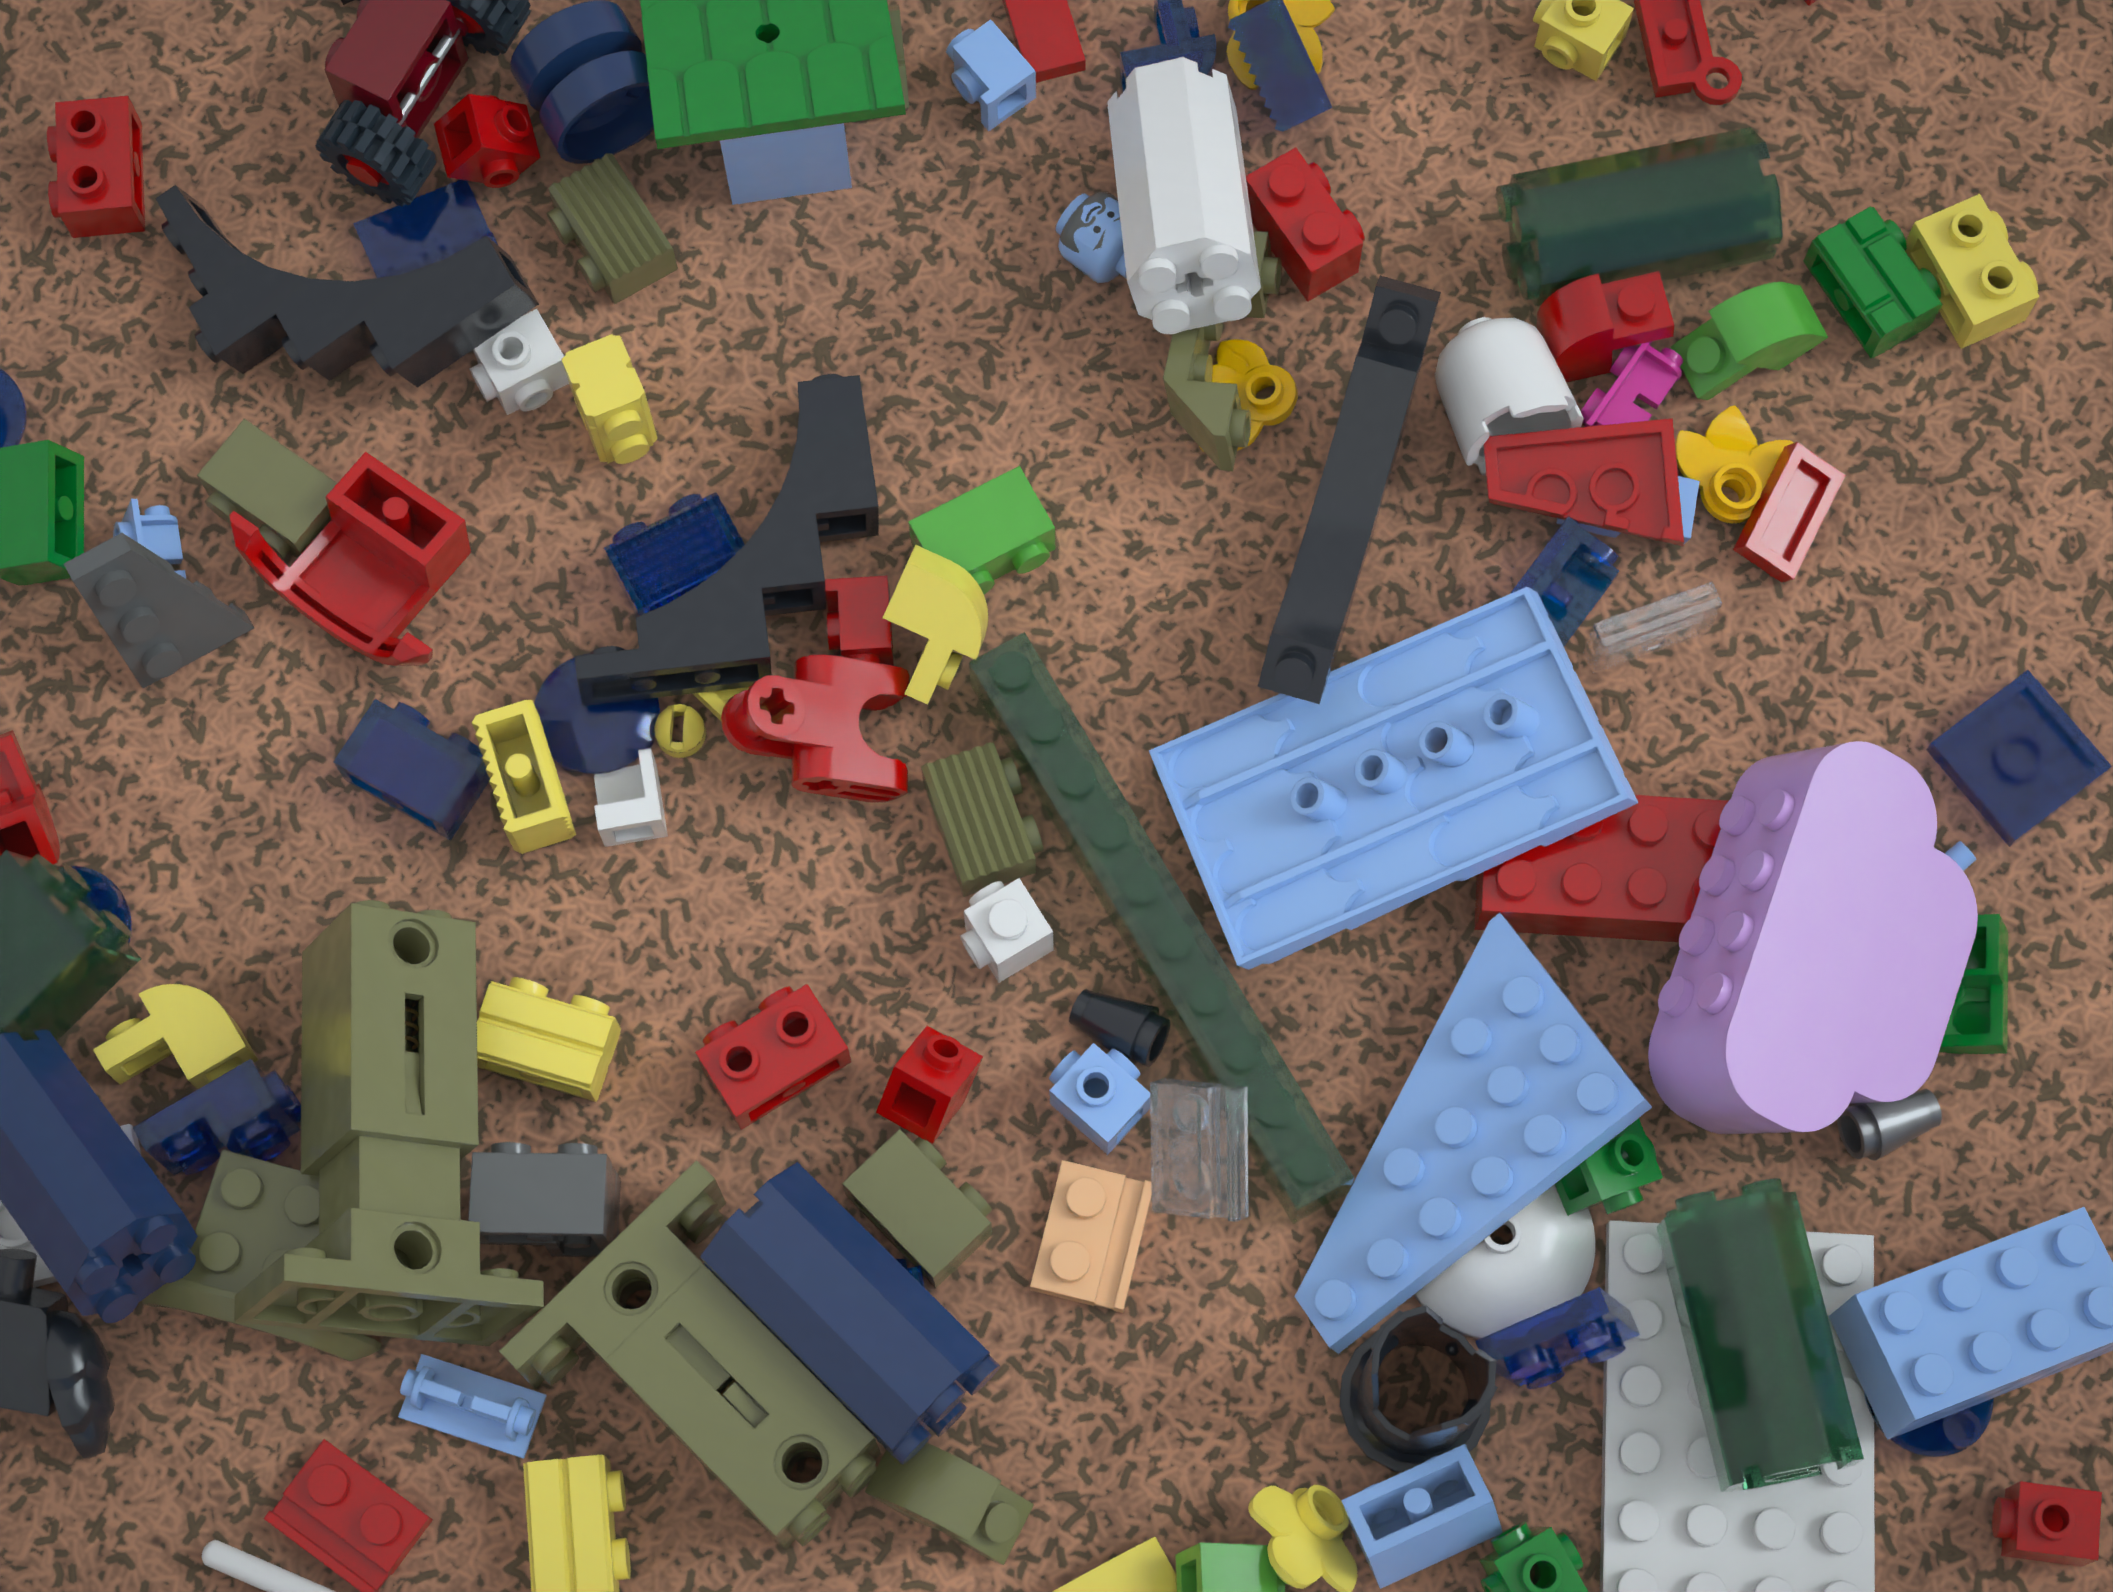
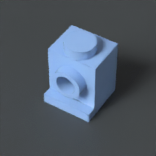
(991, 73)

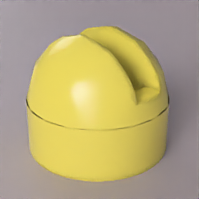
(692, 731)

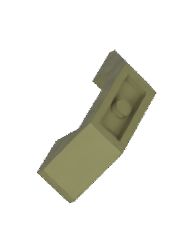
(1208, 408)

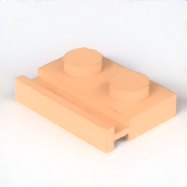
(1092, 1236)

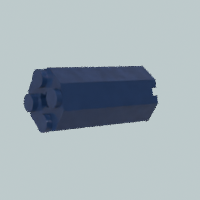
(83, 1185)
(849, 1312)

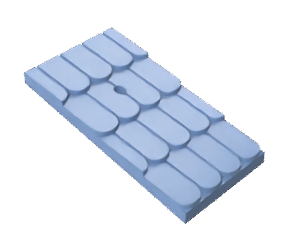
(1395, 782)

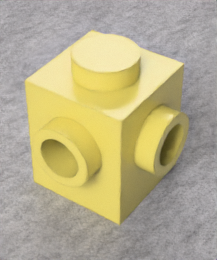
(1581, 33)

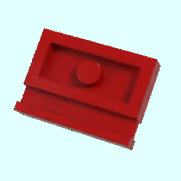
(348, 1518)

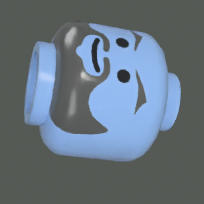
(1093, 236)

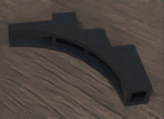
(406, 320)

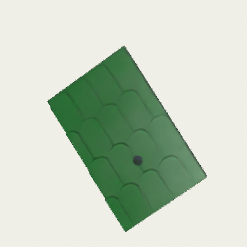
(770, 85)

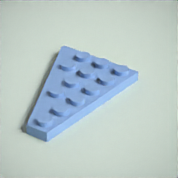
(1484, 1126)

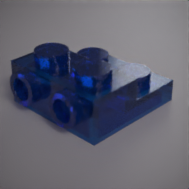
(238, 1110)

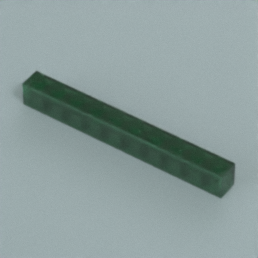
(1158, 925)

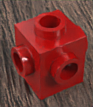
(486, 140)

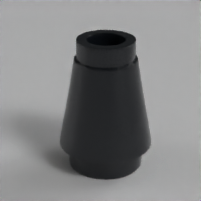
(1122, 1025)

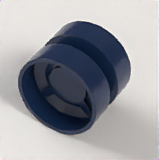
(586, 80)

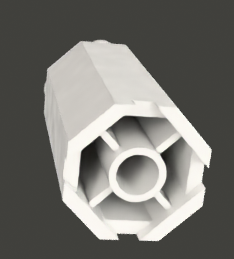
(1183, 197)

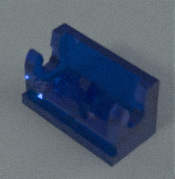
(1571, 576)

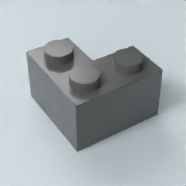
(546, 1198)

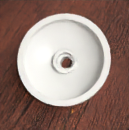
(1517, 1280)

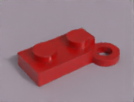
(1681, 51)

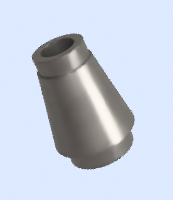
(1882, 1127)

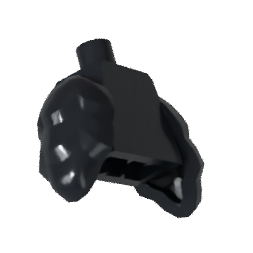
(51, 1357)

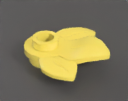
(1306, 1536)

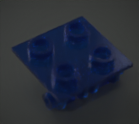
(423, 231)

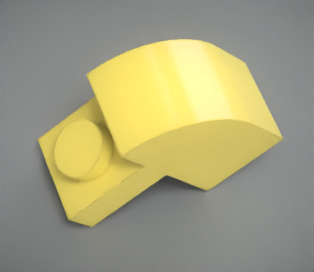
(944, 606)
(181, 1024)

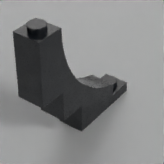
(1350, 491)
(719, 629)

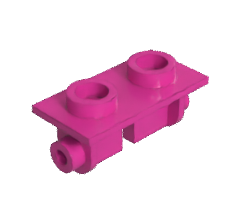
(1641, 375)

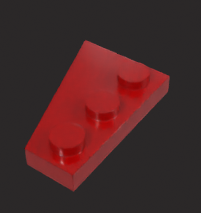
(1597, 475)

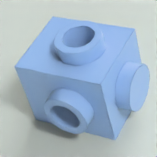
(1099, 1095)

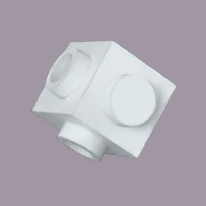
(520, 365)
(1005, 929)

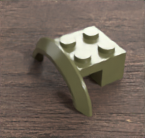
(244, 1227)

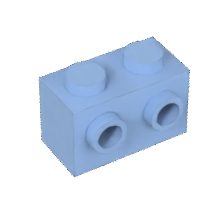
(1422, 1516)

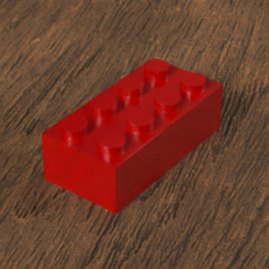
(1612, 879)

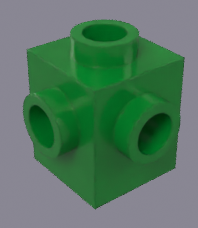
(1612, 1174)
(1519, 1549)

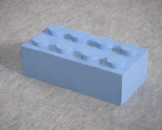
(1980, 1322)

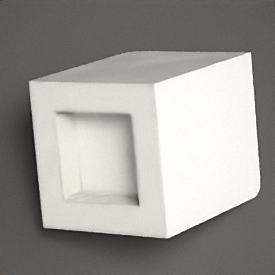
(630, 803)

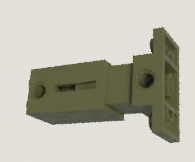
(385, 1131)

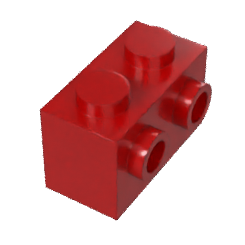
(97, 167)
(1304, 224)
(772, 1054)

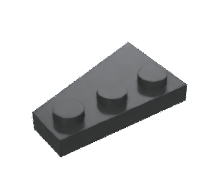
(151, 610)

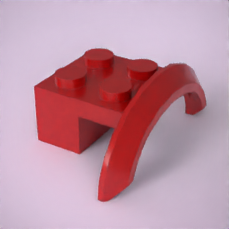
(369, 564)

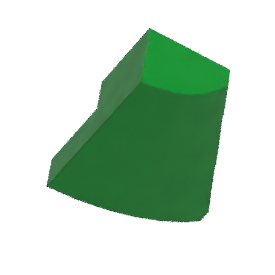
(1981, 1005)

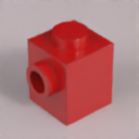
(929, 1084)
(2048, 1523)

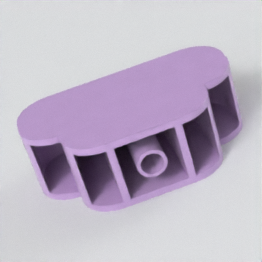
(1814, 948)

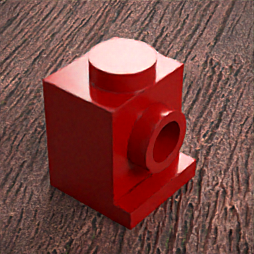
(860, 624)

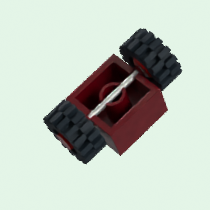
(393, 79)

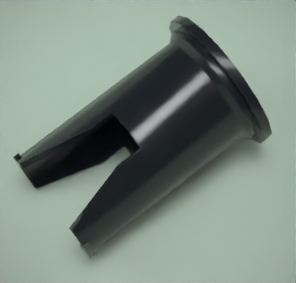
(1360, 1392)

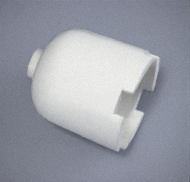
(1501, 382)

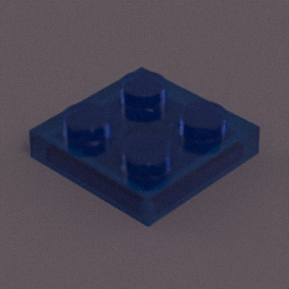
(2018, 758)
(1544, 1344)

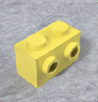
(1975, 268)

